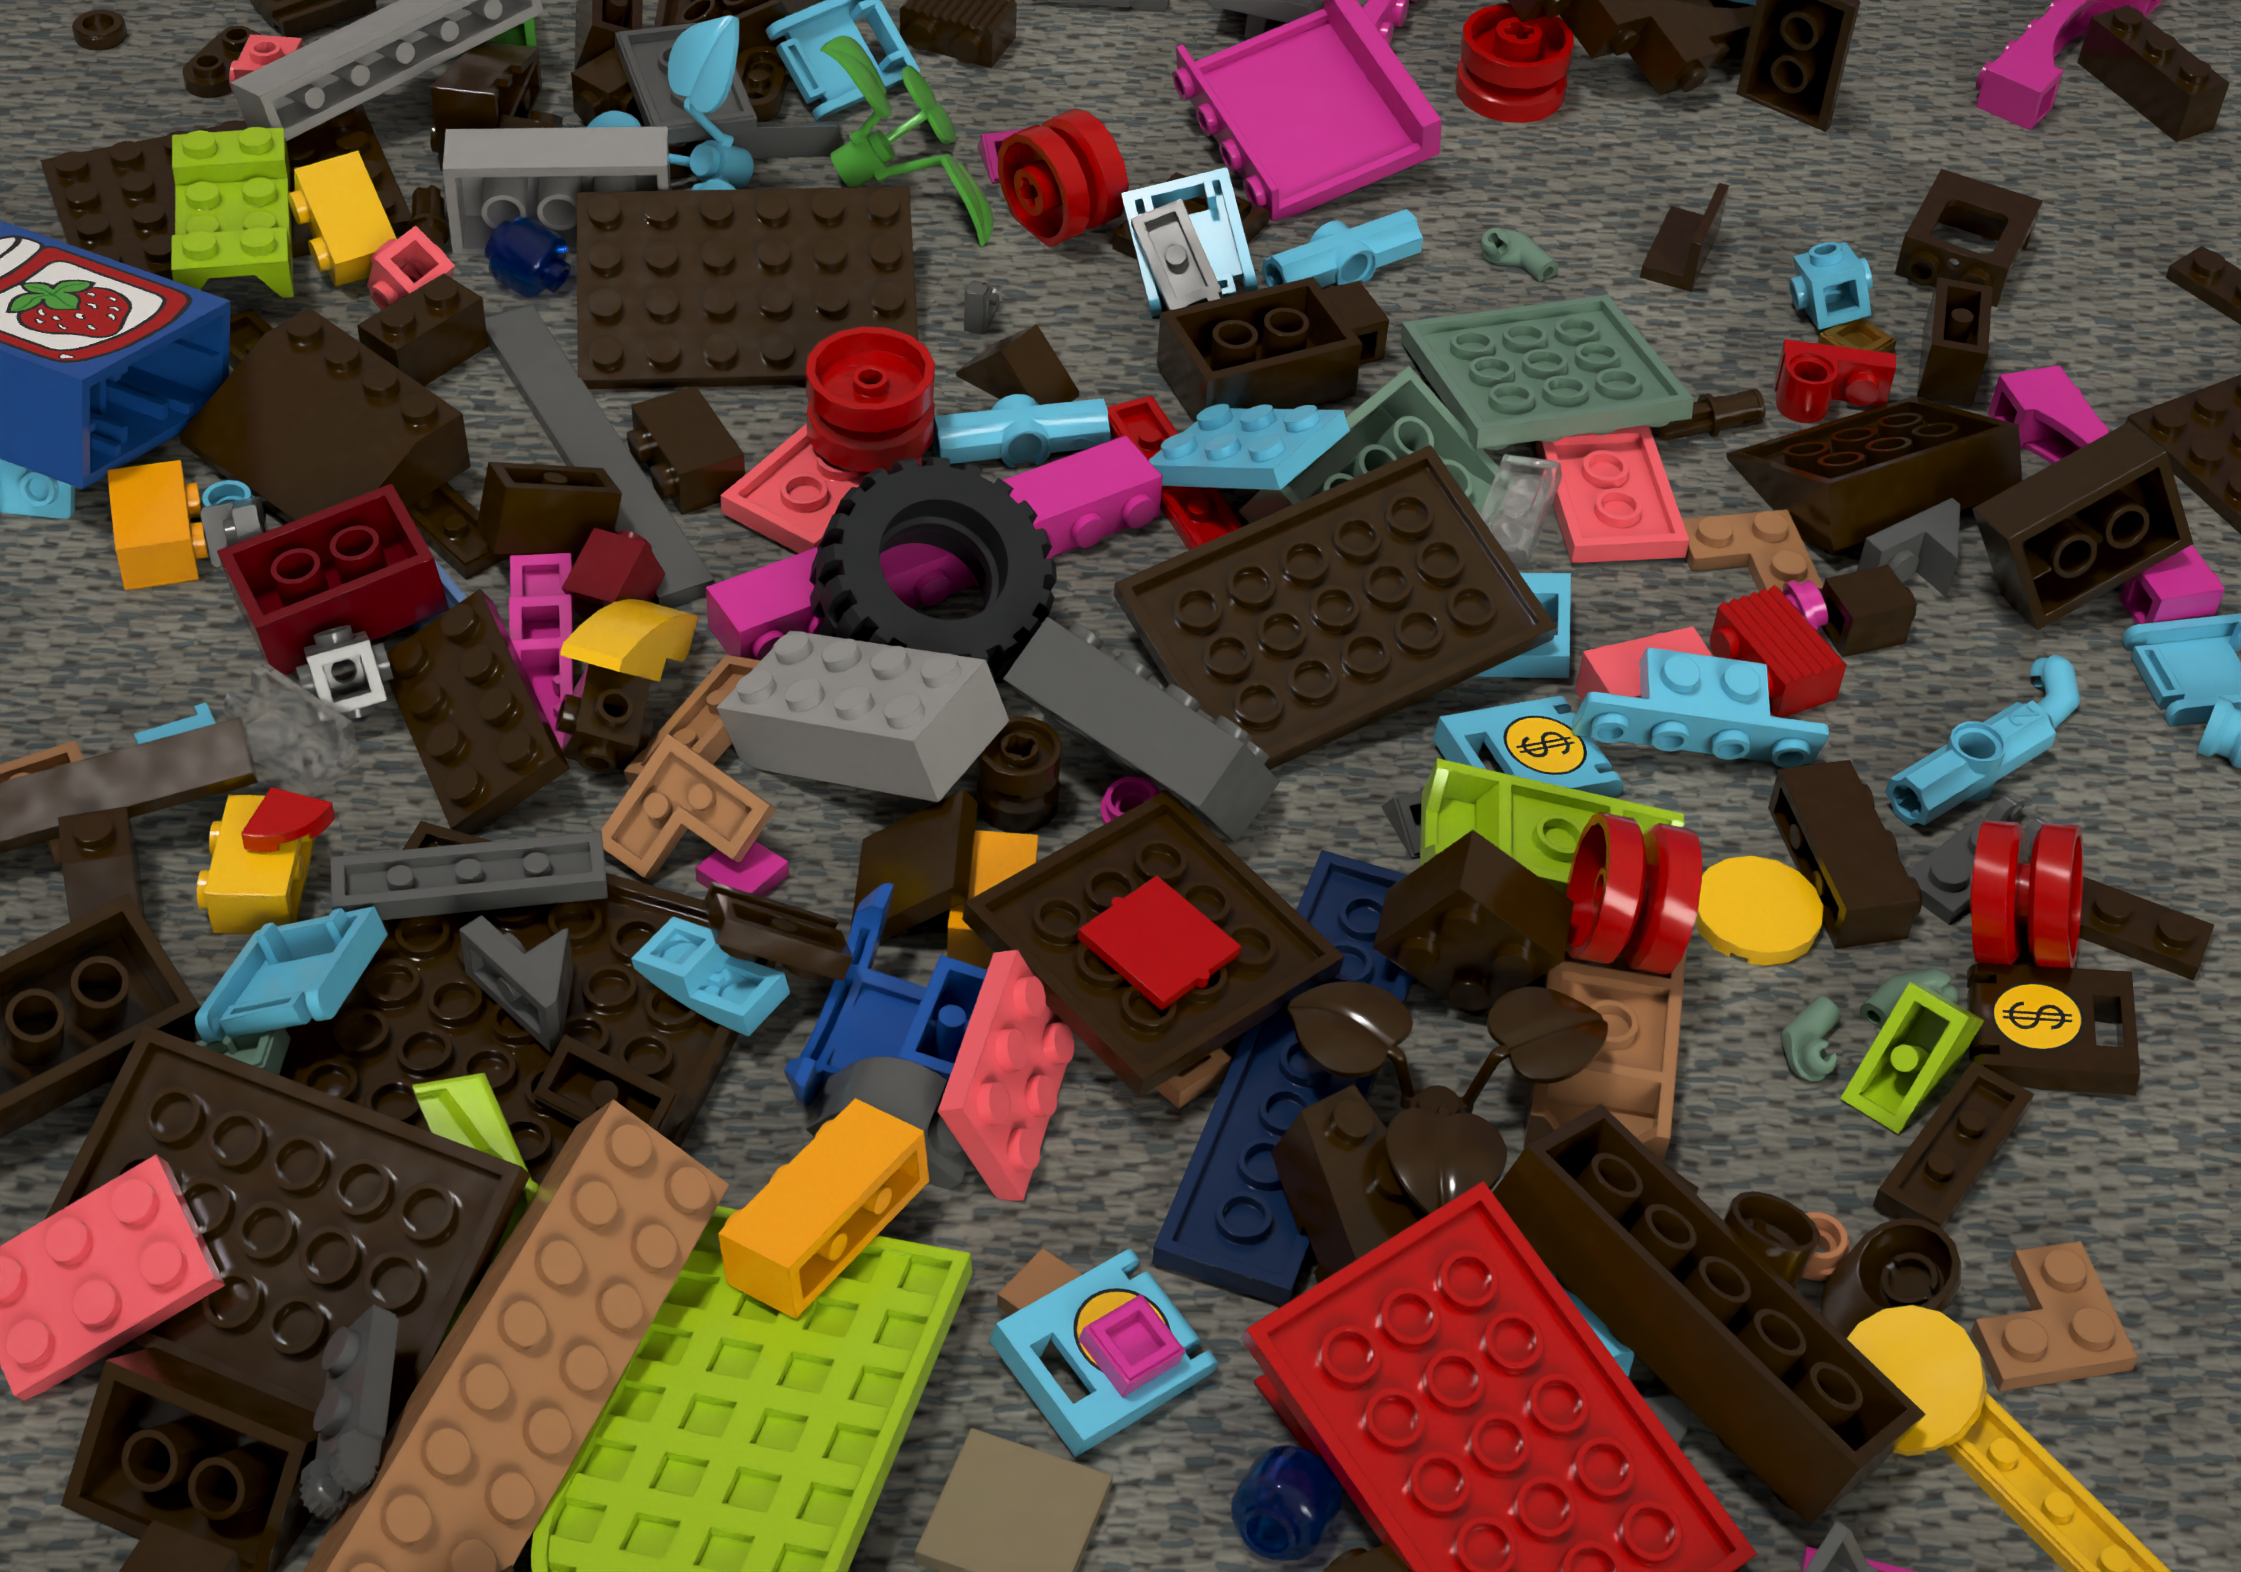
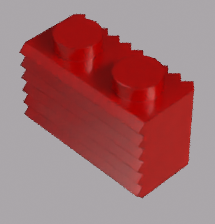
(1773, 632)

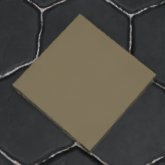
(1012, 1510)

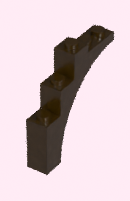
(1665, 38)

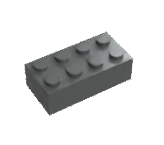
(1144, 725)

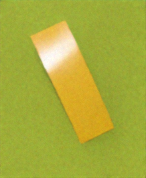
(633, 638)

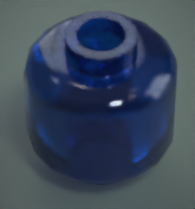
(527, 257)
(1286, 1503)

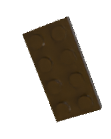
(474, 715)

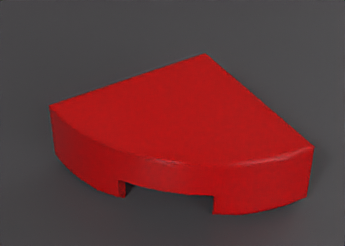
(284, 818)

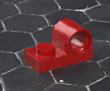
(1816, 373)

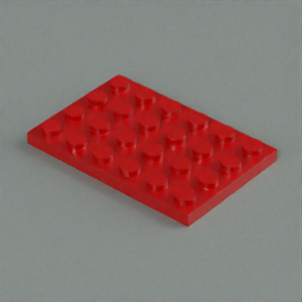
(1486, 1411)

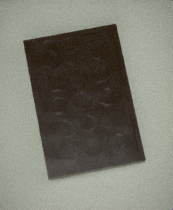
(124, 194)
(735, 281)
(1337, 608)
(303, 1212)

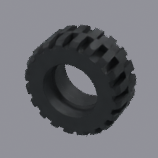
(948, 511)

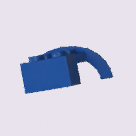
(885, 1014)

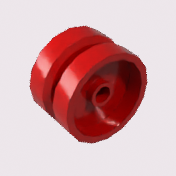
(1513, 66)
(1062, 176)
(870, 398)
(1633, 893)
(2016, 893)

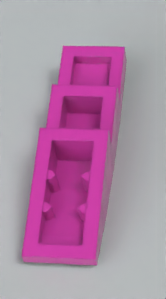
(540, 623)

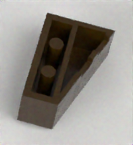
(483, 86)

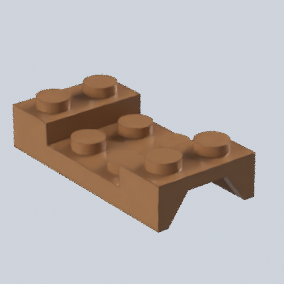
(1639, 1058)

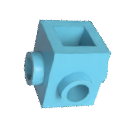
(1831, 284)

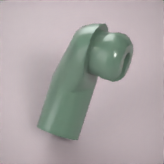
(1517, 250)
(1882, 1002)
(1804, 1040)

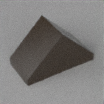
(1021, 366)

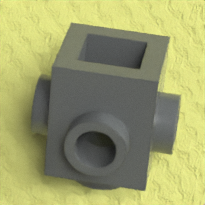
(360, 692)

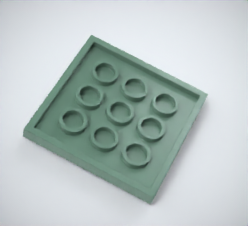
(1545, 372)

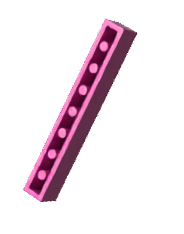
(1075, 502)

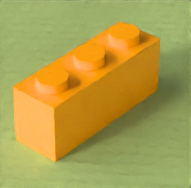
(823, 1207)

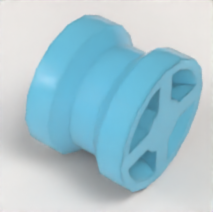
(2223, 733)

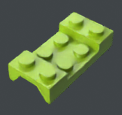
(232, 207)
(1519, 815)

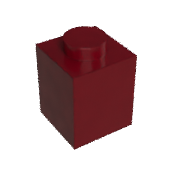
(612, 570)

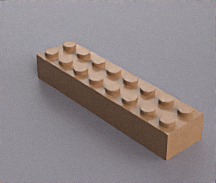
(530, 1357)

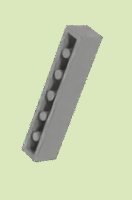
(370, 59)

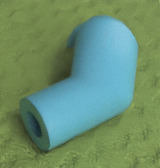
(2060, 687)

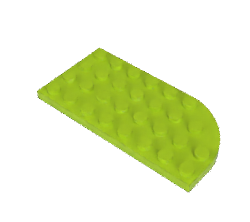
(754, 1429)

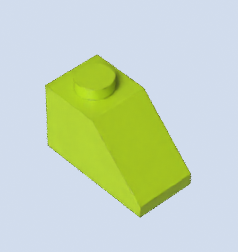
(1911, 1057)

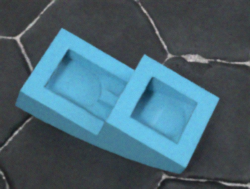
(704, 978)

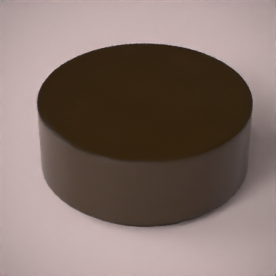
(99, 29)

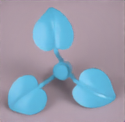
(703, 72)

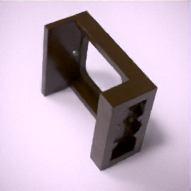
(1975, 209)

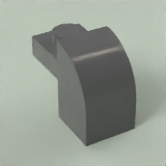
(906, 1093)

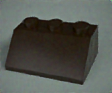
(1798, 57)
(195, 1456)

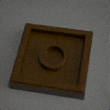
(924, 859)

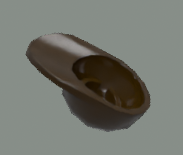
(1892, 1268)

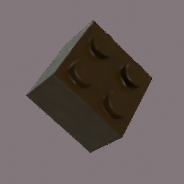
(1474, 924)

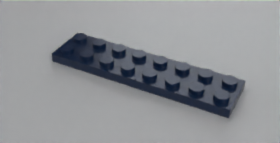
(1231, 1208)

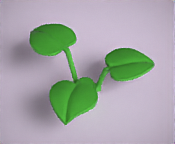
(870, 153)

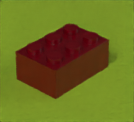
(333, 570)

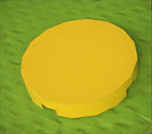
(1758, 910)
(1932, 1366)

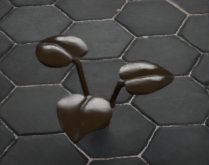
(1437, 1141)

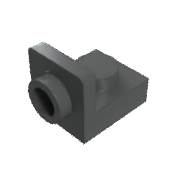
(232, 523)

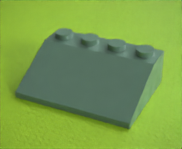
(1383, 429)

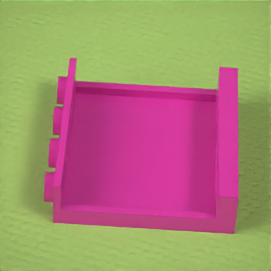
(1310, 109)

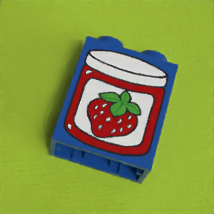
(98, 357)

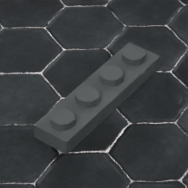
(471, 876)

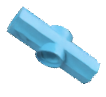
(1346, 253)
(1021, 430)
(1970, 763)

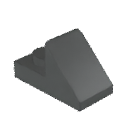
(1919, 544)
(525, 984)

